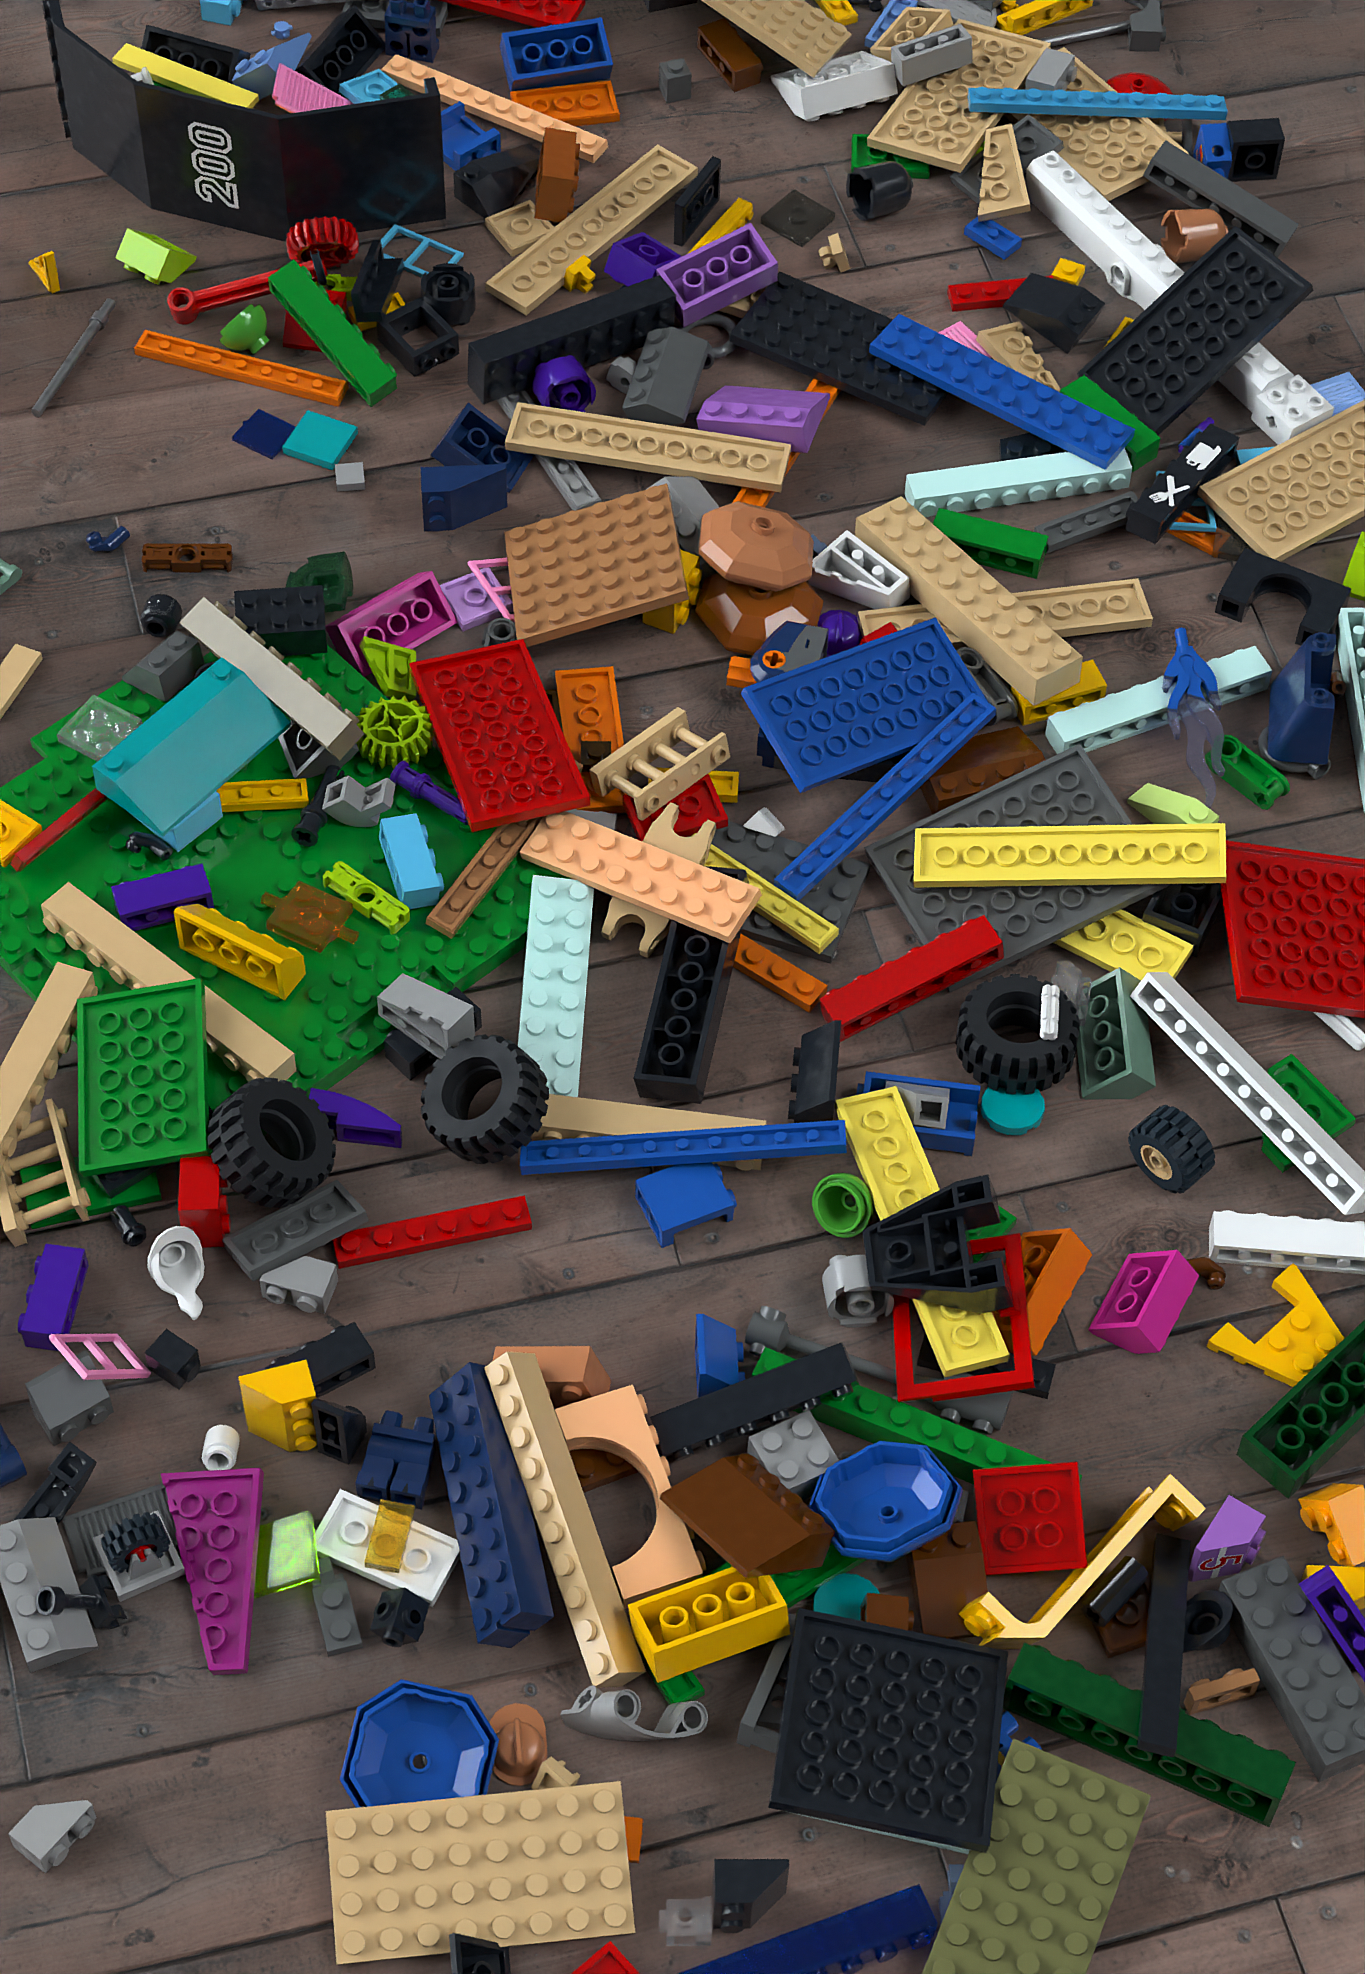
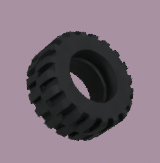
(1007, 1063)
(507, 1122)
(249, 1159)

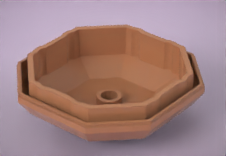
(756, 546)

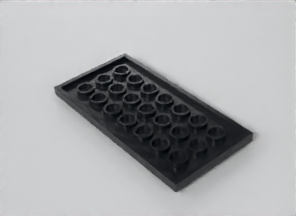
(1197, 330)
(831, 343)

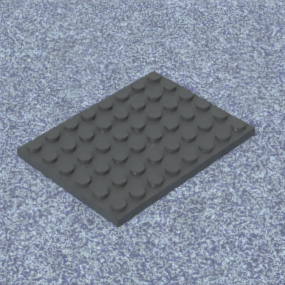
(1026, 918)

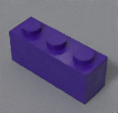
(154, 898)
(53, 1295)
(1338, 1614)

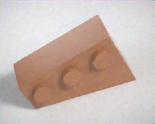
(568, 1371)

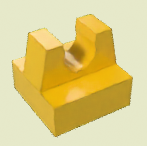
(579, 275)

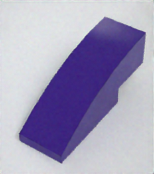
(357, 1120)

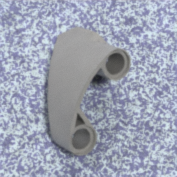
(602, 1717)

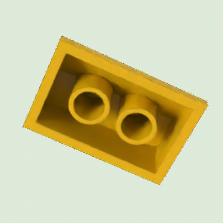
(280, 1405)

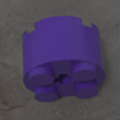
(563, 384)

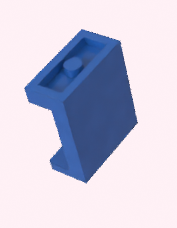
(464, 139)
(683, 1198)

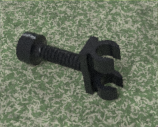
(53, 1600)

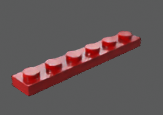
(432, 1232)

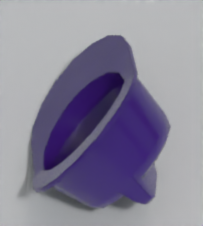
(843, 630)

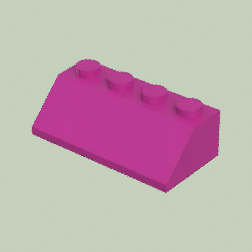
(399, 616)

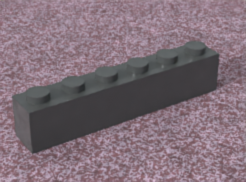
(1207, 189)

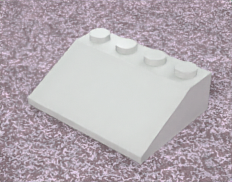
(839, 85)

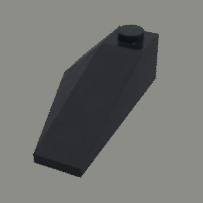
(495, 180)

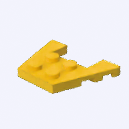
(1294, 1342)

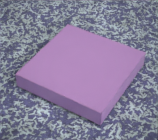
(471, 601)

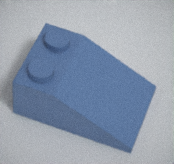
(260, 71)

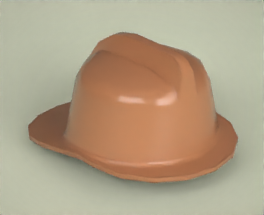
(521, 1743)

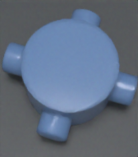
(281, 30)

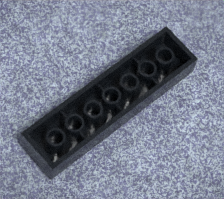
(587, 331)
(686, 1012)

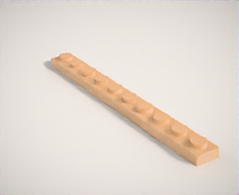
(490, 106)

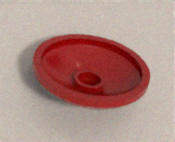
(1138, 82)

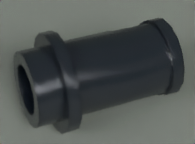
(132, 1231)

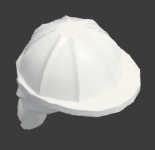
(178, 1267)

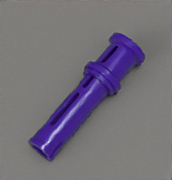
(422, 787)

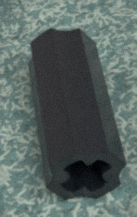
(1114, 1591)

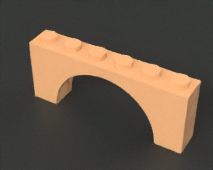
(618, 1426)

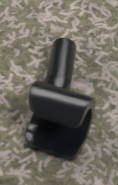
(874, 5)

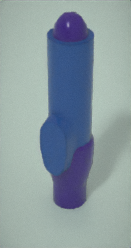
(1189, 439)

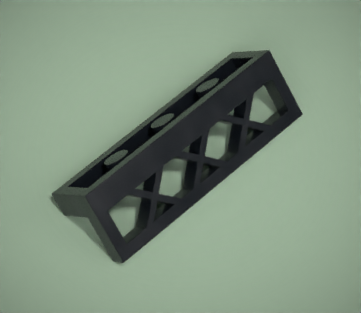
(375, 284)

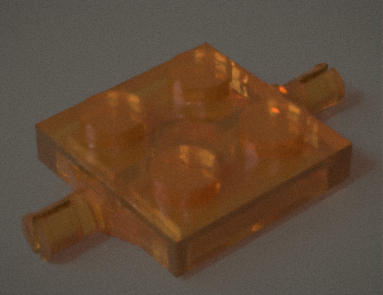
(309, 917)

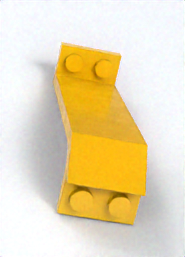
(988, 1618)

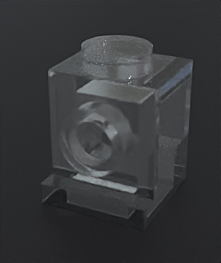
(691, 1933)

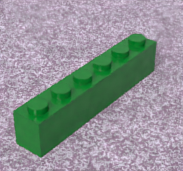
(333, 333)

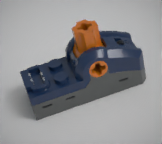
(784, 650)

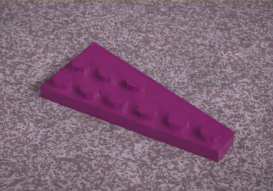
(218, 1544)

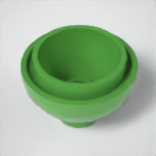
(246, 330)
(835, 1207)

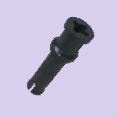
(312, 815)

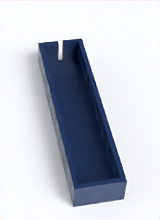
(489, 1512)

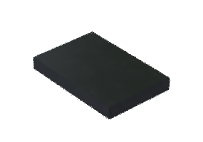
(697, 201)

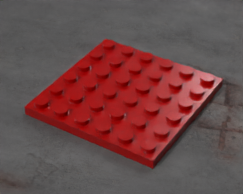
(1296, 928)

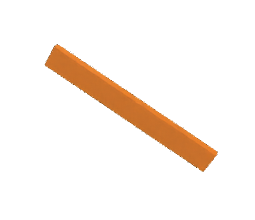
(241, 368)

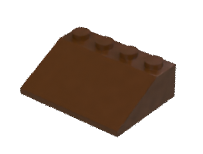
(979, 765)
(750, 1518)

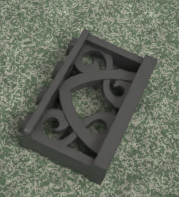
(760, 1712)

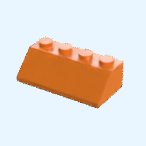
(1051, 1270)

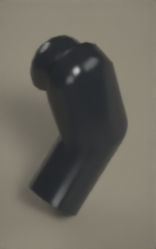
(151, 841)

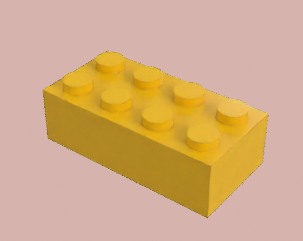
(707, 1621)

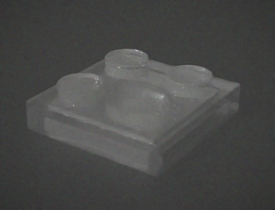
(97, 728)

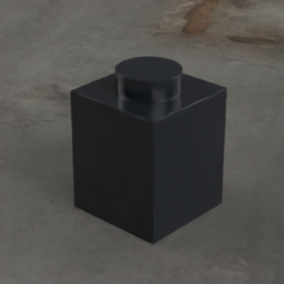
(173, 1359)

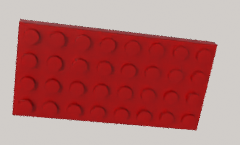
(499, 735)

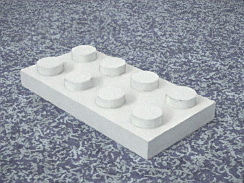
(346, 1537)

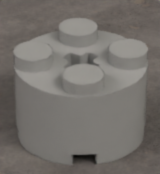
(850, 1295)

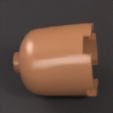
(1191, 233)

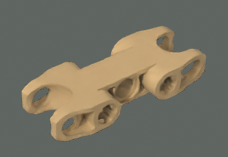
(663, 837)

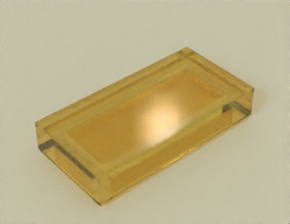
(389, 1536)

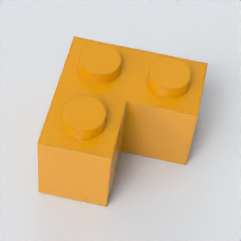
(1341, 1514)

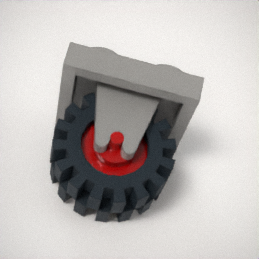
(138, 1555)

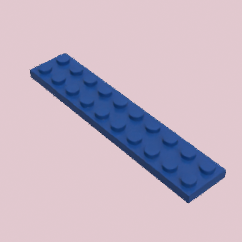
(1002, 391)

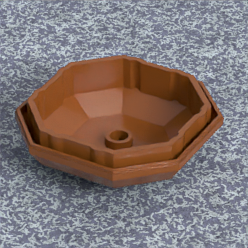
(748, 615)

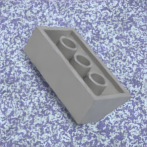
(689, 503)
(35, 1558)

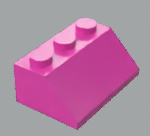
(1145, 1301)

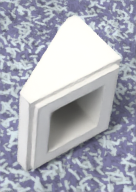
(765, 823)

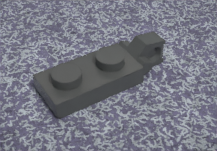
(335, 1611)

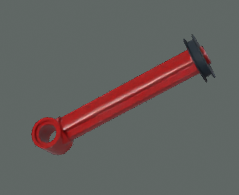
(232, 292)

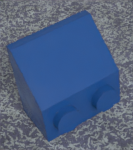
(716, 1355)

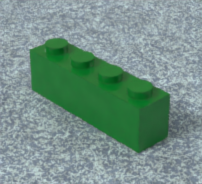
(1145, 442)
(994, 543)

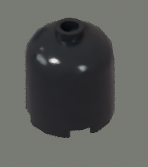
(879, 189)

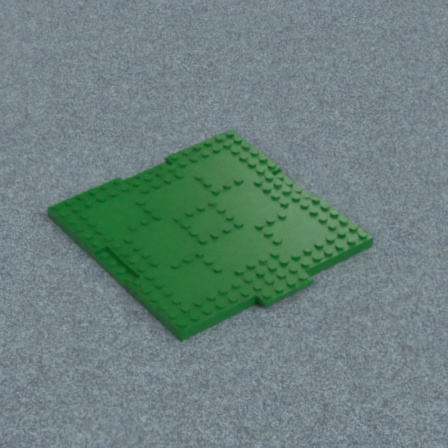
(334, 1008)

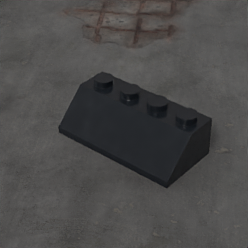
(342, 51)
(194, 53)

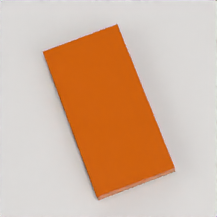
(573, 103)

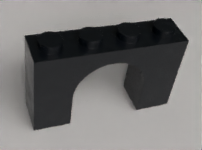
(1259, 574)

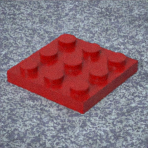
(1030, 1518)

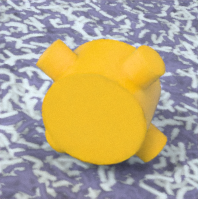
(1008, 5)

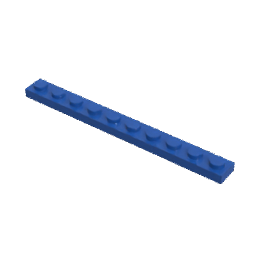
(884, 797)
(683, 1147)

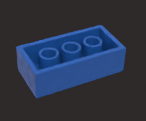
(556, 55)

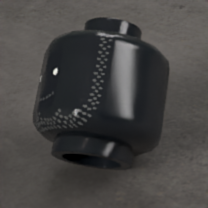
(161, 615)

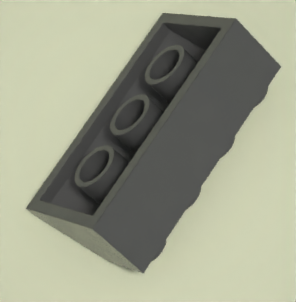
(666, 377)

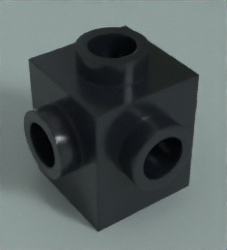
(399, 1617)

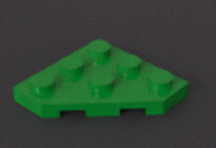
(1313, 1098)

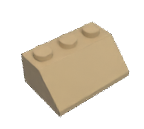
(909, 25)

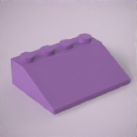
(765, 414)

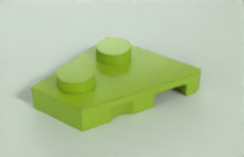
(390, 667)

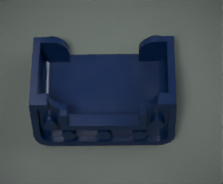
(1302, 704)

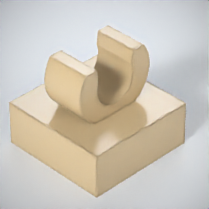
(834, 254)
(554, 1775)

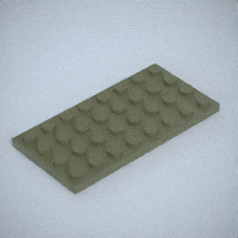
(1047, 1873)

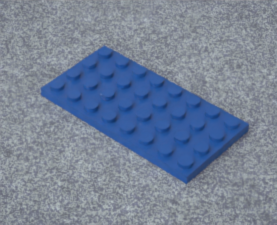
(861, 703)

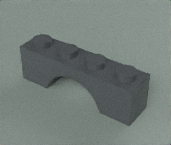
(1146, 27)

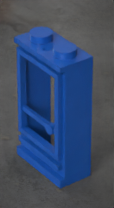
(961, 1114)

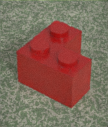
(202, 1202)

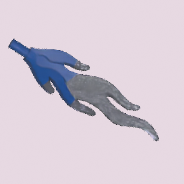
(1200, 720)

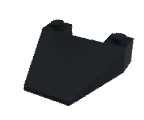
(929, 1254)

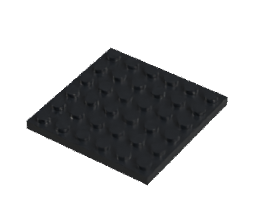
(890, 1730)

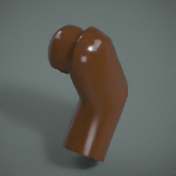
(1337, 686)
(1209, 1270)

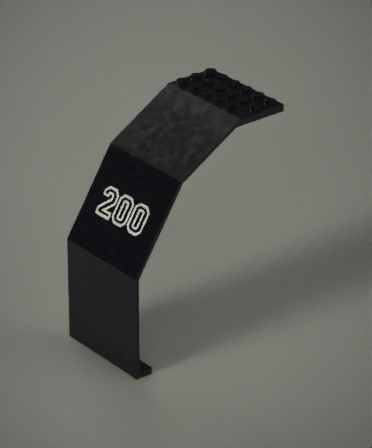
(246, 165)

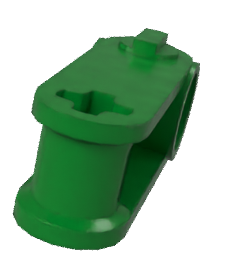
(1250, 773)

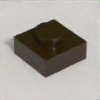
(593, 752)

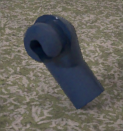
(108, 543)

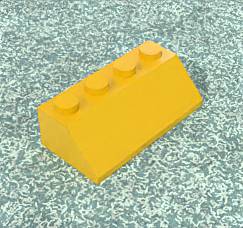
(239, 949)

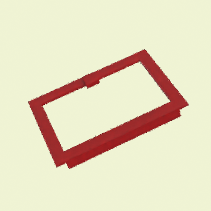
(978, 1385)

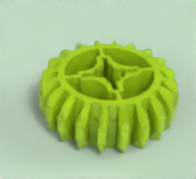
(394, 732)

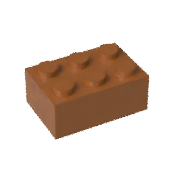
(557, 175)

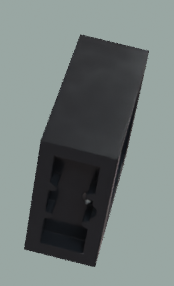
(408, 319)

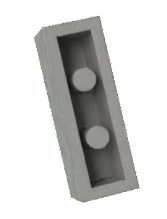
(932, 54)

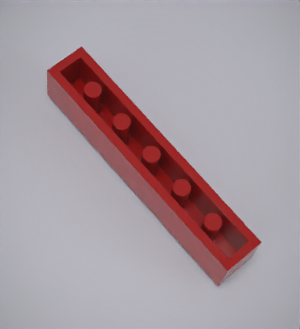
(913, 977)

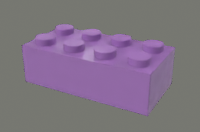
(719, 274)

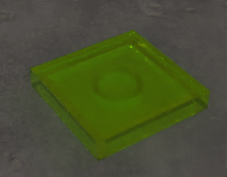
(286, 1554)

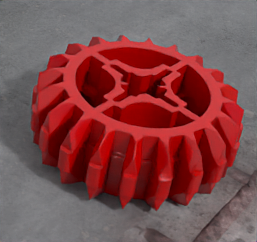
(332, 237)

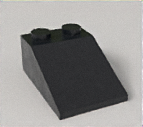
(1055, 309)

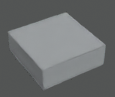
(350, 476)

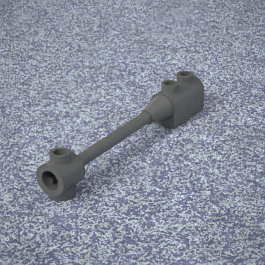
(987, 1411)

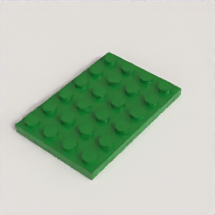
(142, 1077)

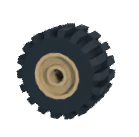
(1171, 1149)

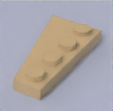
(1003, 181)
(1013, 349)

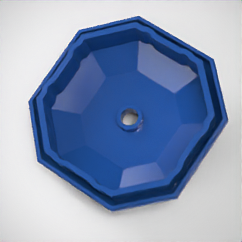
(886, 1500)
(413, 1722)

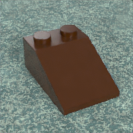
(946, 1578)

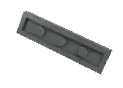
(1087, 522)

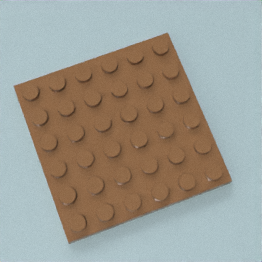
(595, 565)

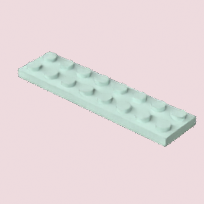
(556, 979)

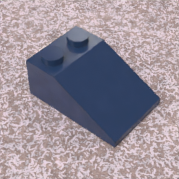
(479, 441)
(461, 494)

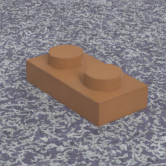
(1232, 1687)

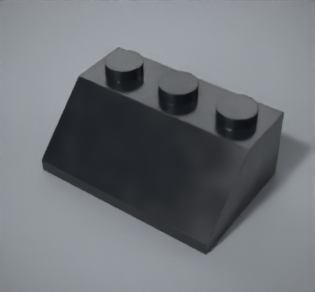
(816, 1074)

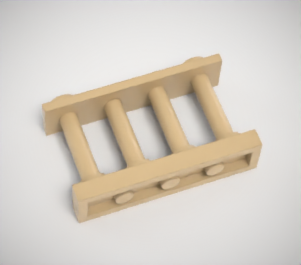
(645, 748)
(17, 1221)

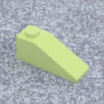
(1170, 807)

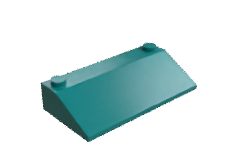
(190, 747)

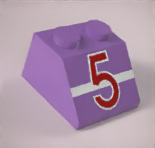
(1228, 1542)

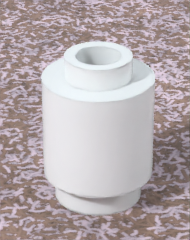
(220, 1448)

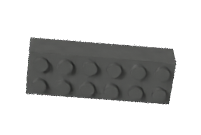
(1299, 1666)

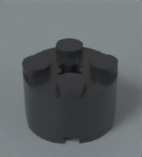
(450, 292)

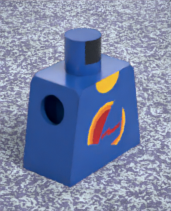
(1214, 136)

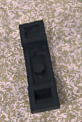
(62, 1487)

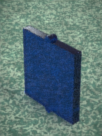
(264, 434)

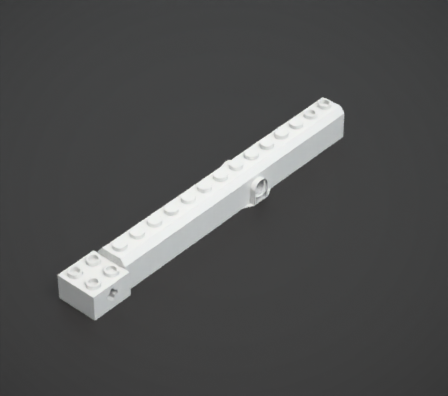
(1277, 400)

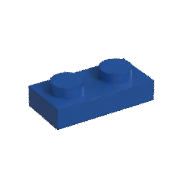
(993, 237)

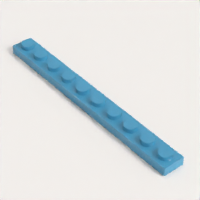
(1097, 103)

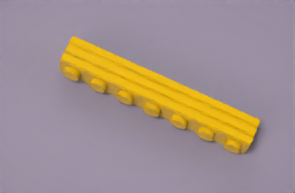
(731, 220)

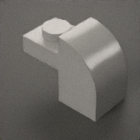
(357, 805)

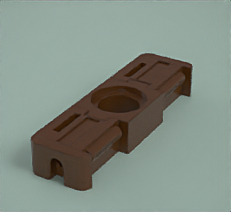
(168, 557)

